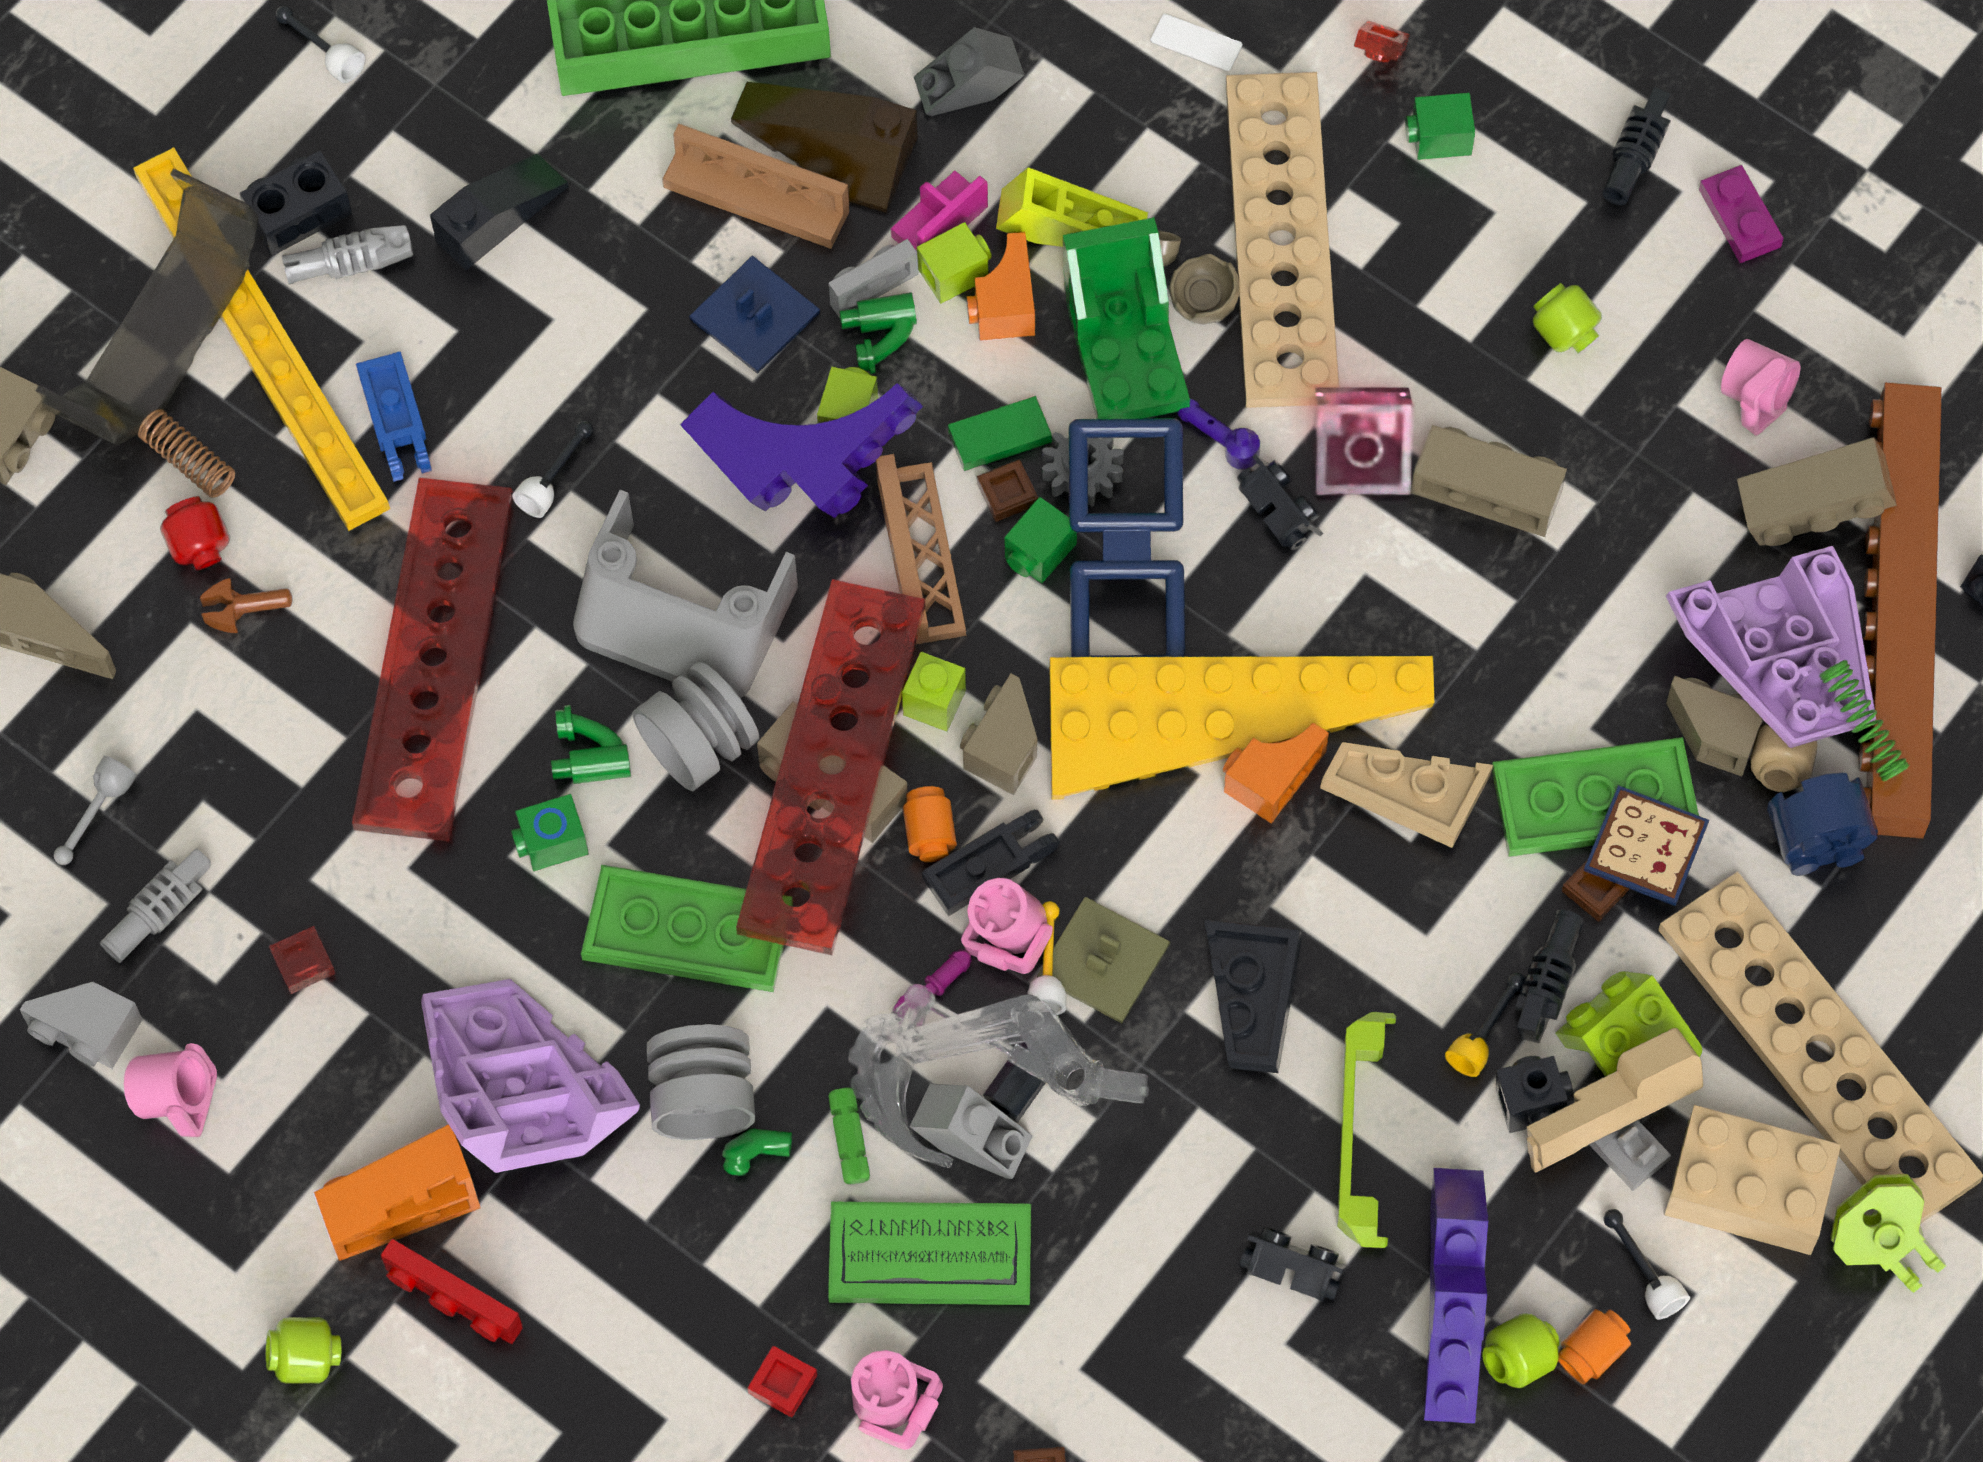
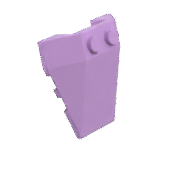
(516, 1082)

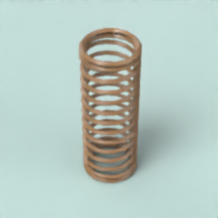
(163, 430)

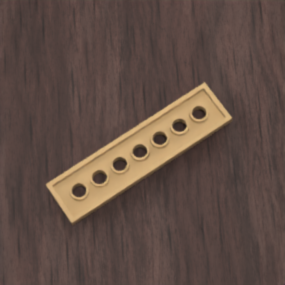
(1259, 258)
(1825, 1020)

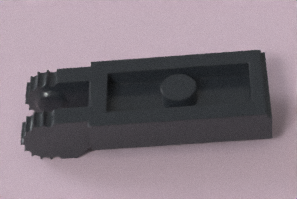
(987, 858)

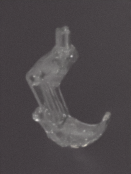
(1021, 1019)

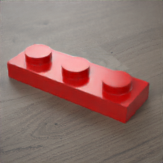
(450, 1293)

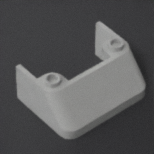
(666, 631)

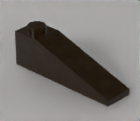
(833, 135)

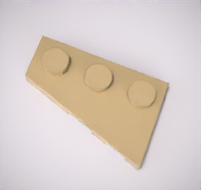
(1410, 791)

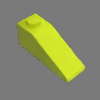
(1052, 207)

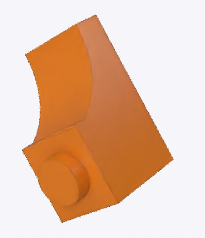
(1005, 297)
(1270, 773)

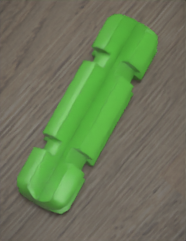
(849, 1136)

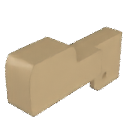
(1644, 1082)

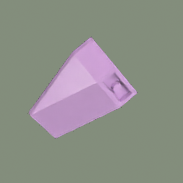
(1779, 639)

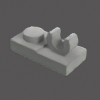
(1632, 1153)

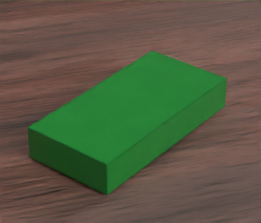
(999, 433)

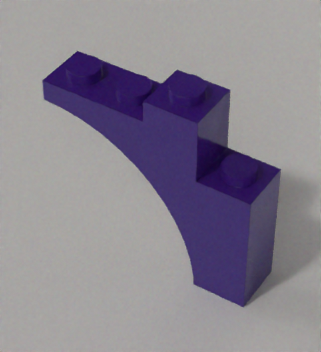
(821, 457)
(1456, 1294)

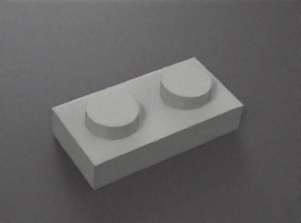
(877, 276)

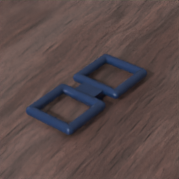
(1126, 535)

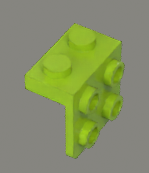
(1622, 1017)

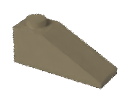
(43, 629)

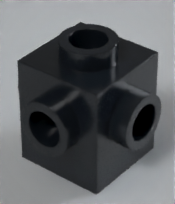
(1532, 1091)

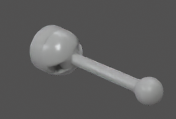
(110, 780)

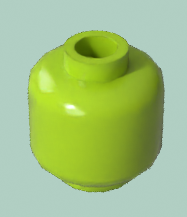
(1567, 318)
(302, 1350)
(1521, 1350)

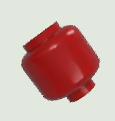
(195, 533)

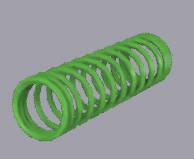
(1890, 768)

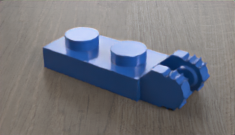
(393, 410)

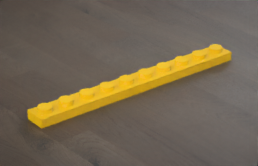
(280, 371)

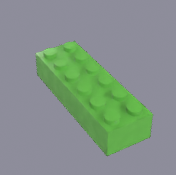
(656, 41)

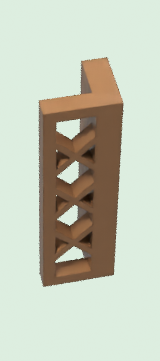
(757, 186)
(903, 545)

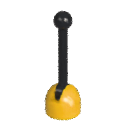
(1469, 1051)

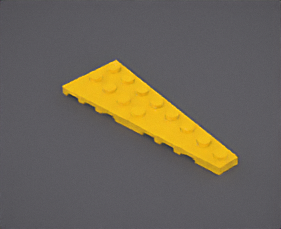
(1167, 713)

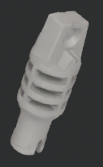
(350, 254)
(157, 904)

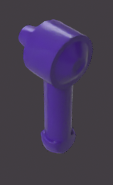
(1238, 443)

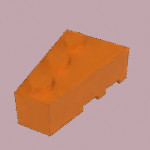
(398, 1194)

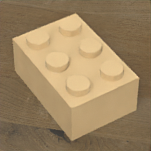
(1753, 1180)

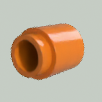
(929, 823)
(1594, 1345)

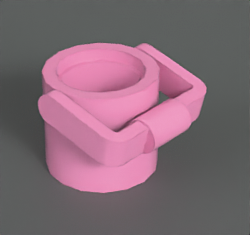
(1761, 382)
(1010, 921)
(172, 1087)
(887, 1397)

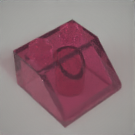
(1363, 440)

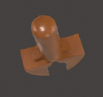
(239, 604)

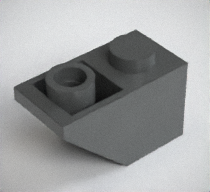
(969, 72)

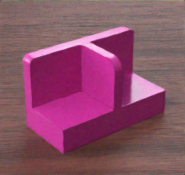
(942, 209)

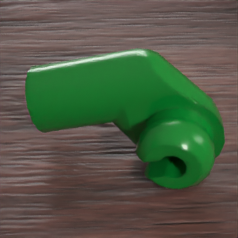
(752, 1143)

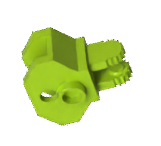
(1888, 1232)

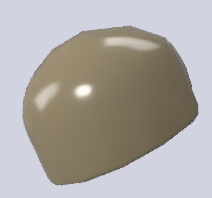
(1204, 289)

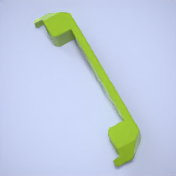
(1358, 1214)

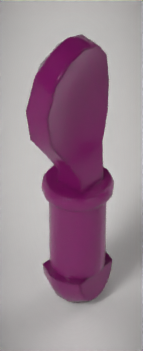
(957, 963)

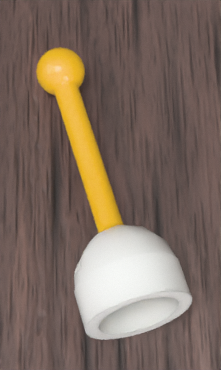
(1048, 987)

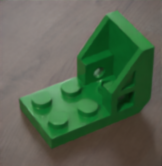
(1122, 320)

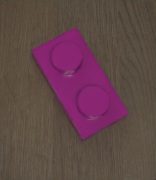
(1741, 214)

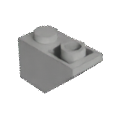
(86, 1019)
(971, 1129)

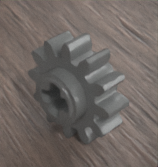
(1103, 467)

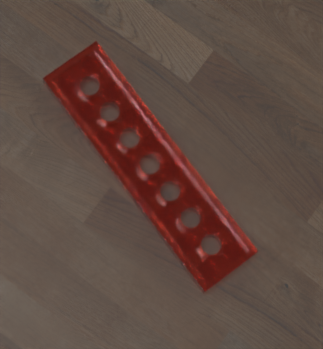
(454, 681)
(851, 790)

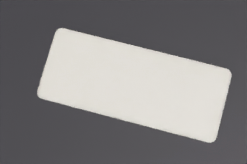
(1196, 42)

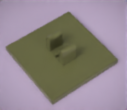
(1105, 959)

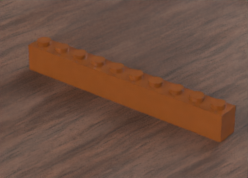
(1904, 607)

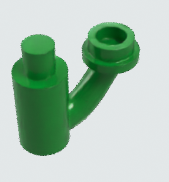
(881, 314)
(590, 764)

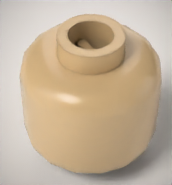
(1778, 764)

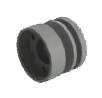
(704, 719)
(700, 1082)

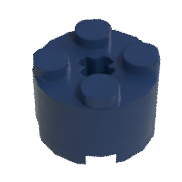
(1823, 823)

